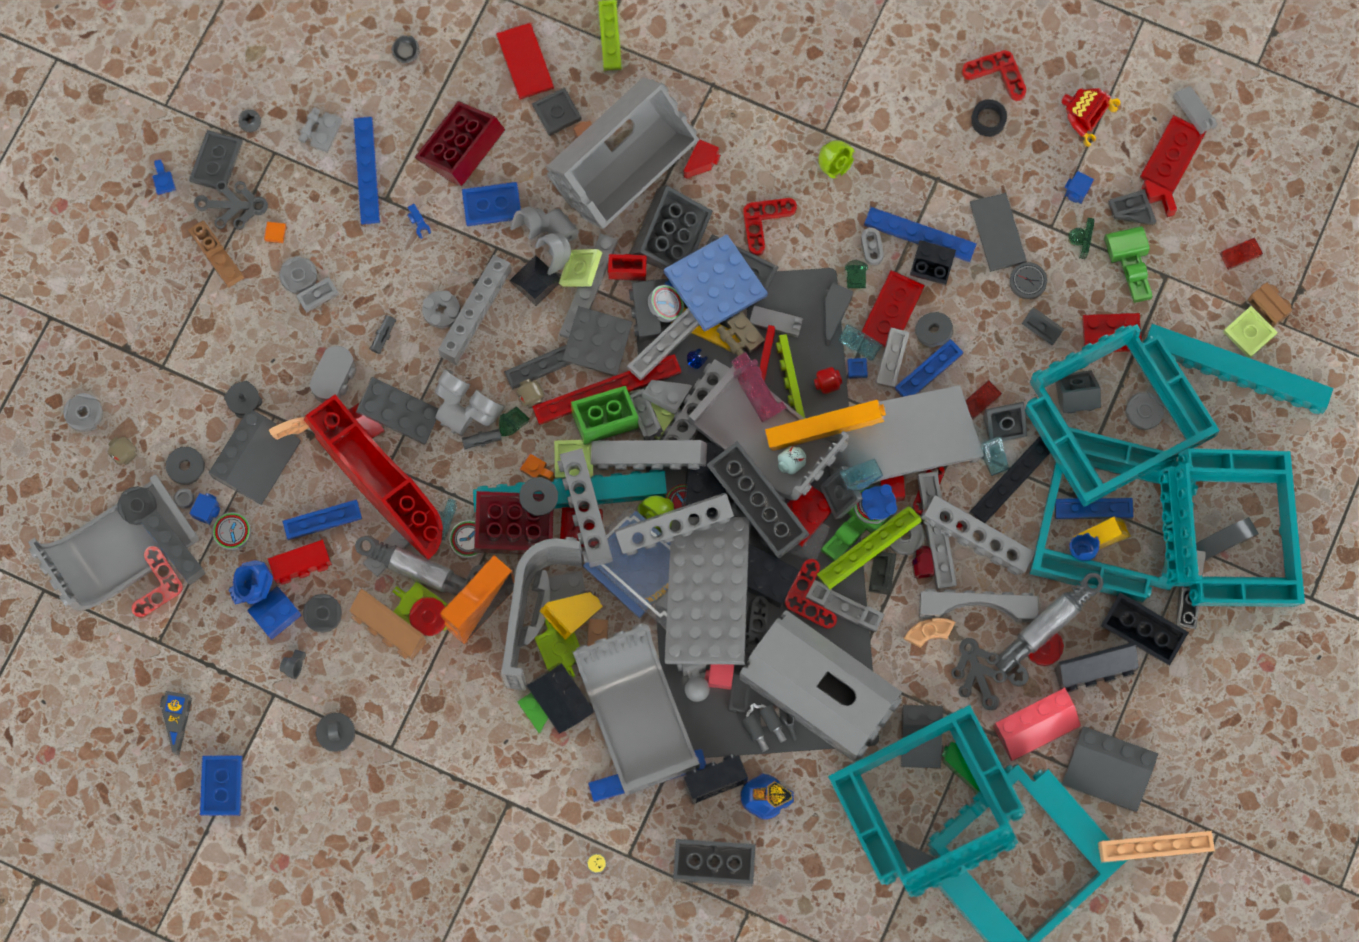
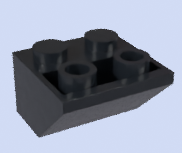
(932, 262)

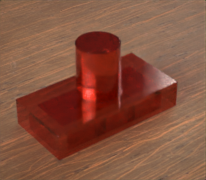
(1241, 253)
(982, 399)

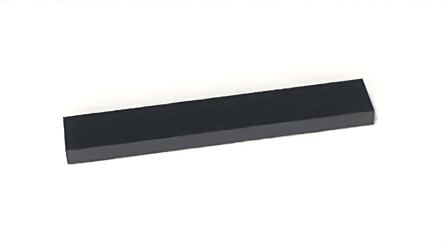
(1010, 481)

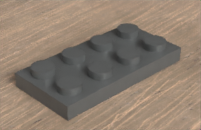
(397, 410)

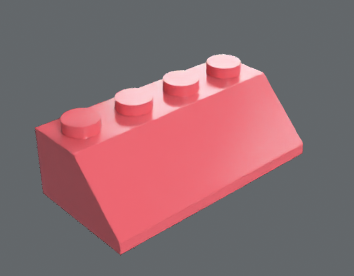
(1037, 724)

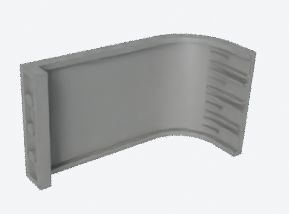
(730, 417)
(917, 435)
(107, 553)
(536, 558)
(635, 709)

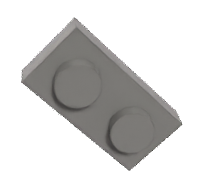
(317, 294)

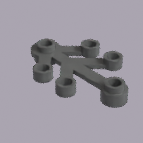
(233, 205)
(977, 671)

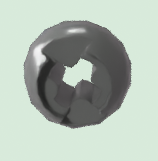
(255, 122)

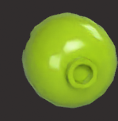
(835, 158)
(655, 506)

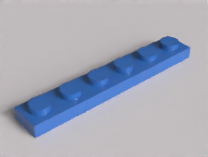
(366, 170)
(915, 232)
(612, 787)

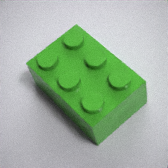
(604, 415)

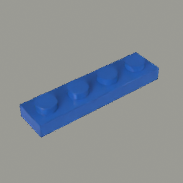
(929, 369)
(1101, 509)
(322, 519)

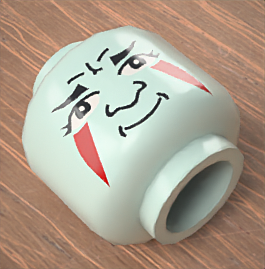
(791, 460)

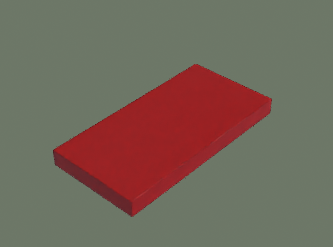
(525, 61)
(1172, 154)
(893, 306)

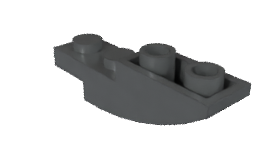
(1186, 613)

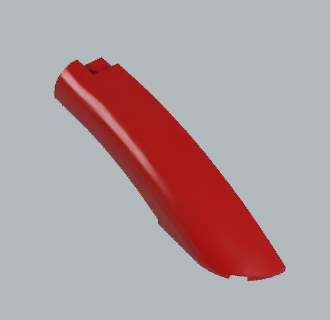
(376, 476)

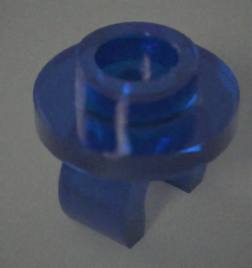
(695, 360)

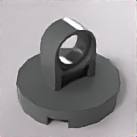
(335, 732)

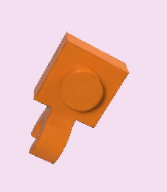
(536, 468)

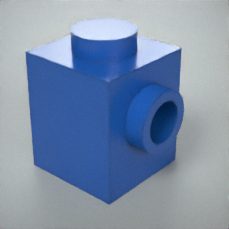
(1078, 187)
(205, 508)

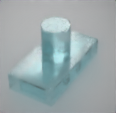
(447, 516)

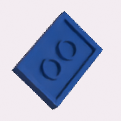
(491, 203)
(221, 786)

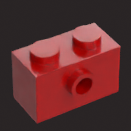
(627, 267)

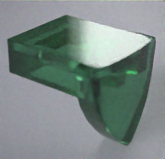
(856, 274)
(512, 421)

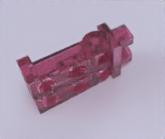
(755, 388)

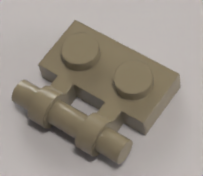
(744, 331)

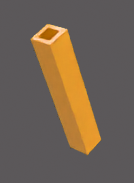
(825, 425)

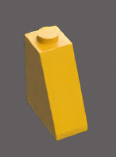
(1109, 532)
(571, 612)

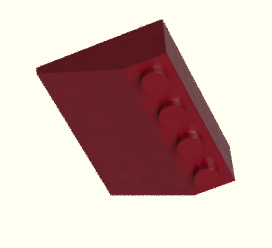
(460, 143)
(505, 526)

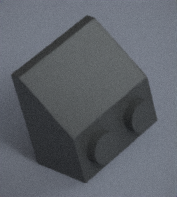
(1078, 392)

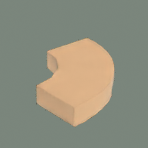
(289, 427)
(929, 630)

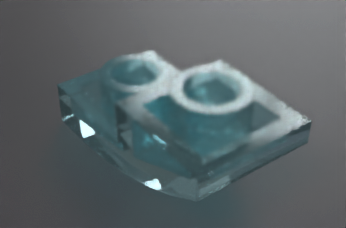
(860, 342)

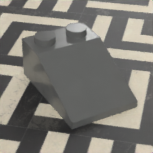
(929, 753)

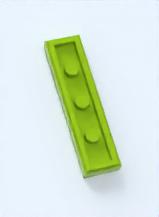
(610, 35)

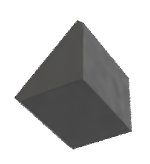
(1006, 421)

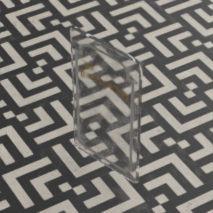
(642, 574)

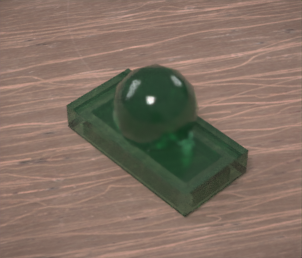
(1082, 237)

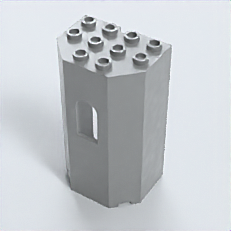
(608, 181)
(792, 664)

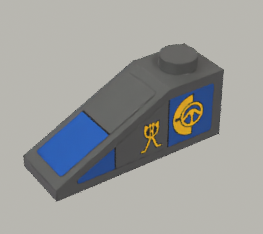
(175, 713)

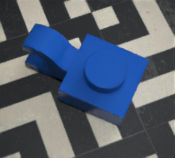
(163, 180)
(415, 217)

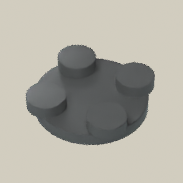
(241, 397)

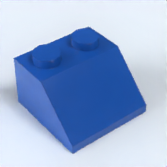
(274, 613)

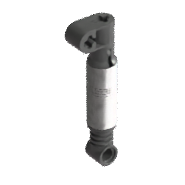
(416, 566)
(1045, 626)

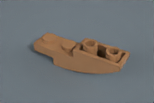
(215, 254)

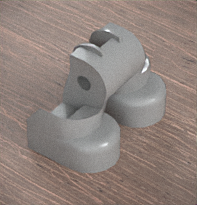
(558, 226)
(458, 417)

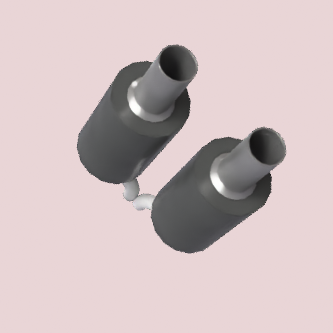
(755, 729)

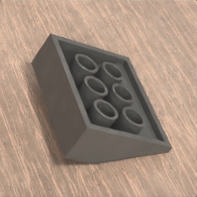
(671, 228)
(253, 457)
(1109, 769)

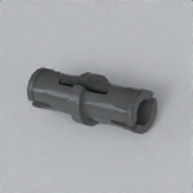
(382, 334)
(481, 438)

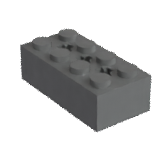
(705, 852)

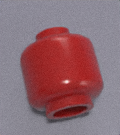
(828, 380)

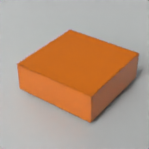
(275, 232)

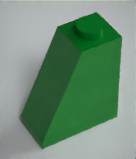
(957, 764)

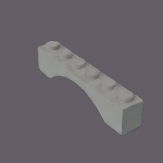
(1018, 607)

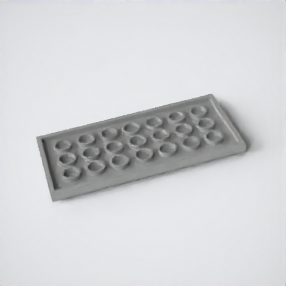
(708, 594)

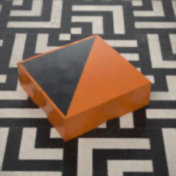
(478, 599)

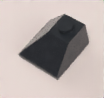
(534, 280)

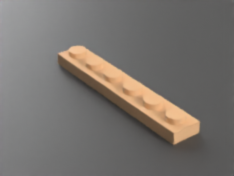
(1156, 846)

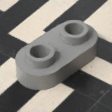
(872, 247)

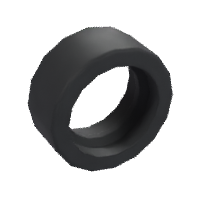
(984, 130)

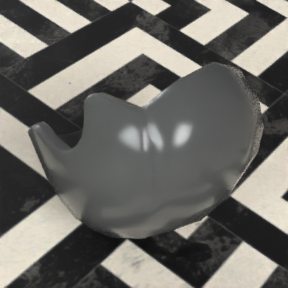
(405, 49)

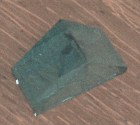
(995, 456)
(861, 475)

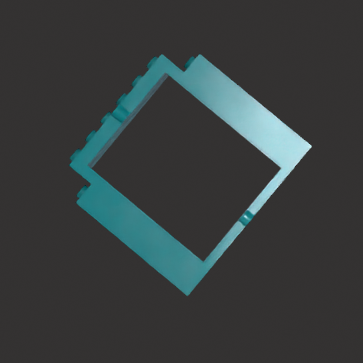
(1167, 382)
(1115, 457)
(1179, 527)
(1070, 817)
(875, 835)

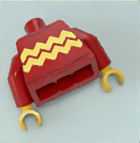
(1086, 109)

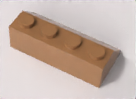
(387, 625)

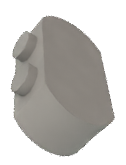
(332, 373)

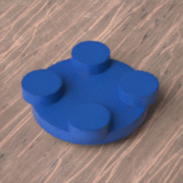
(879, 502)

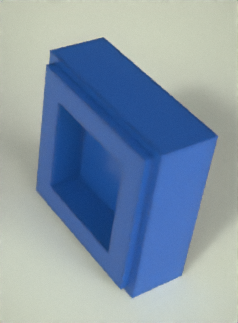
(857, 368)

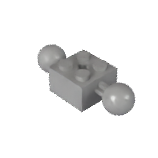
(696, 687)

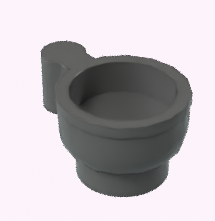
(292, 666)

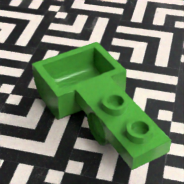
(1128, 248)
(848, 535)

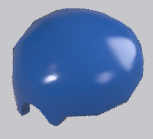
(1084, 547)

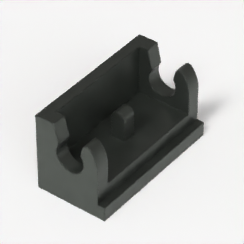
(882, 573)

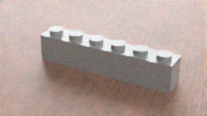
(649, 454)

